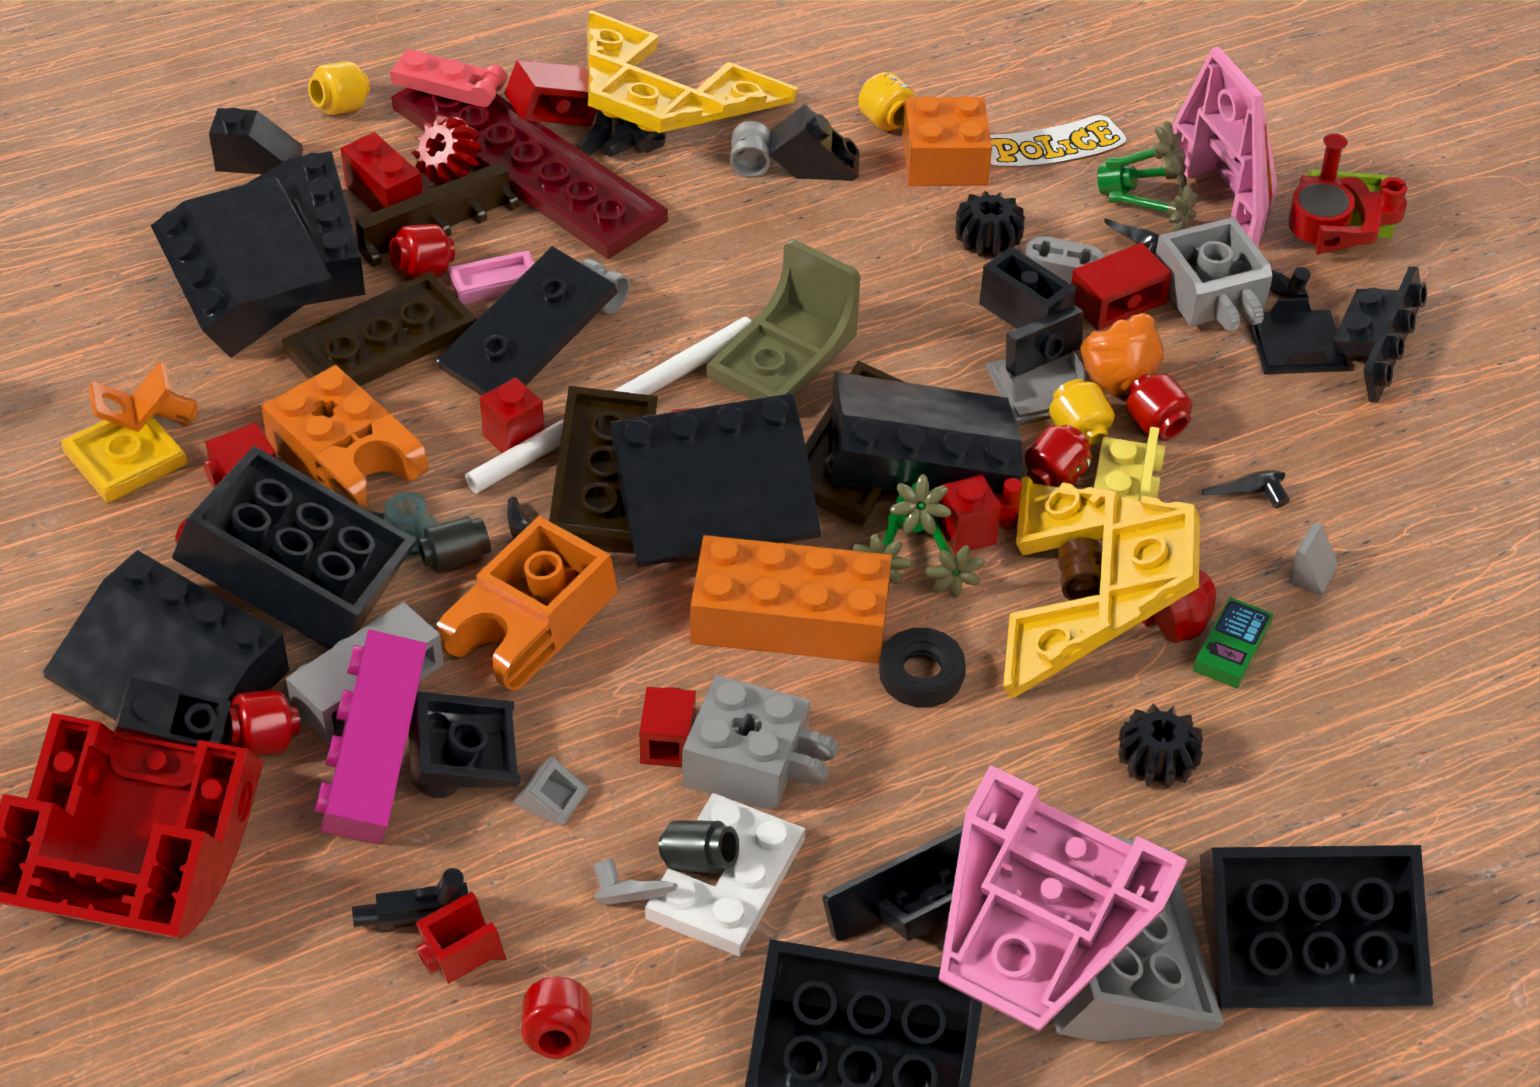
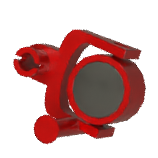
(1325, 204)

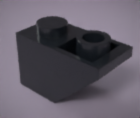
(812, 148)
(170, 713)

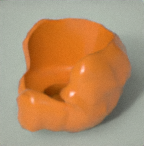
(1123, 353)

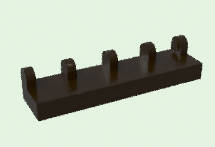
(444, 205)

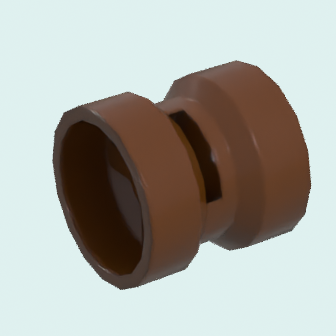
(1080, 568)

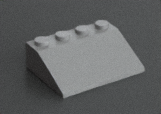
(1149, 987)

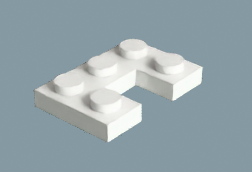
(733, 908)

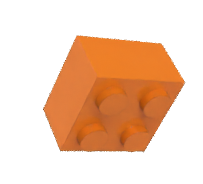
(946, 141)

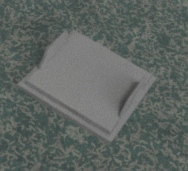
(1033, 391)

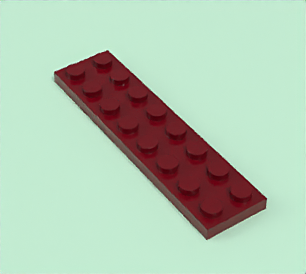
(548, 172)

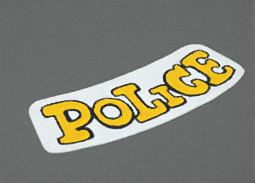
(1056, 143)

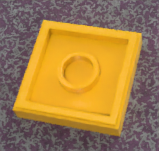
(122, 459)

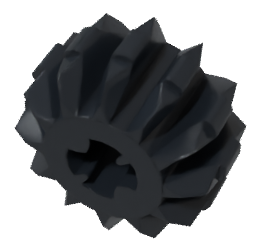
(989, 223)
(1160, 746)

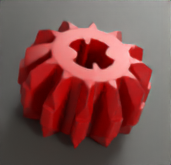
(447, 149)

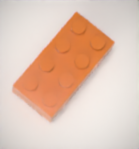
(790, 599)

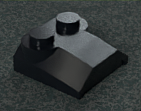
(461, 744)

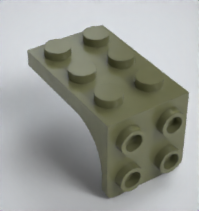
(798, 330)

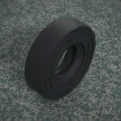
(916, 690)

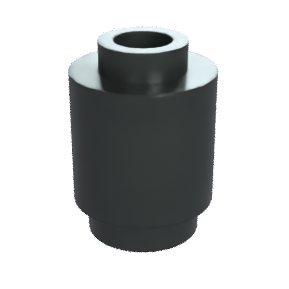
(454, 543)
(699, 846)

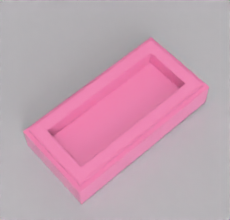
(488, 277)

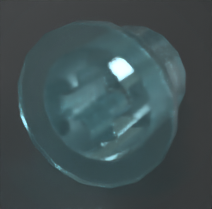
(409, 514)

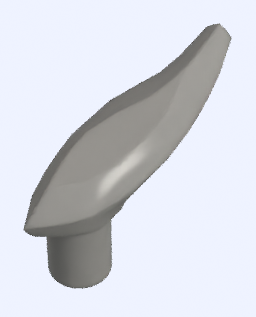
(614, 892)

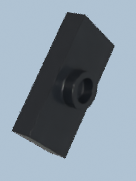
(1044, 340)

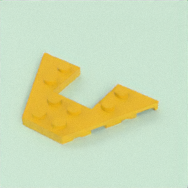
(658, 102)
(1145, 567)

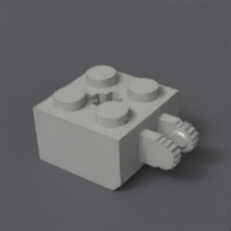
(1216, 273)
(752, 744)

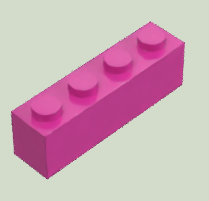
(373, 737)

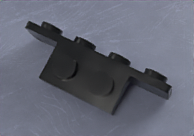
(1378, 328)
(905, 893)

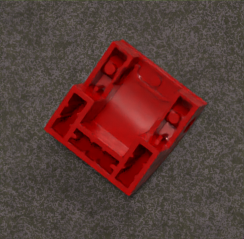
(125, 828)

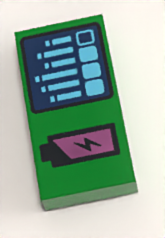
(1233, 642)

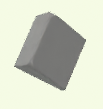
(1314, 561)
(551, 792)

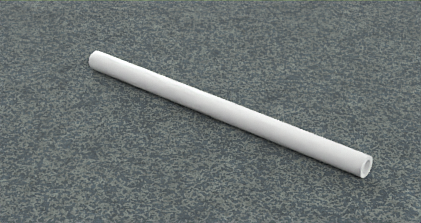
(647, 383)

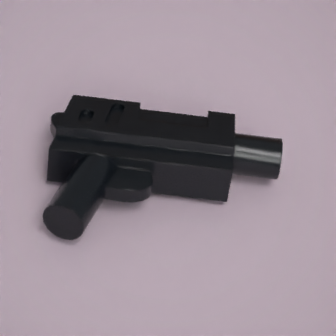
(629, 135)
(409, 906)

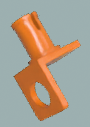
(150, 398)

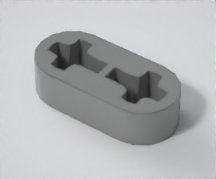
(1061, 255)

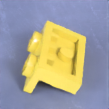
(1129, 466)

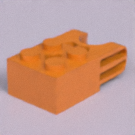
(340, 435)
(530, 601)

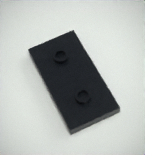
(528, 323)

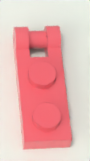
(448, 78)

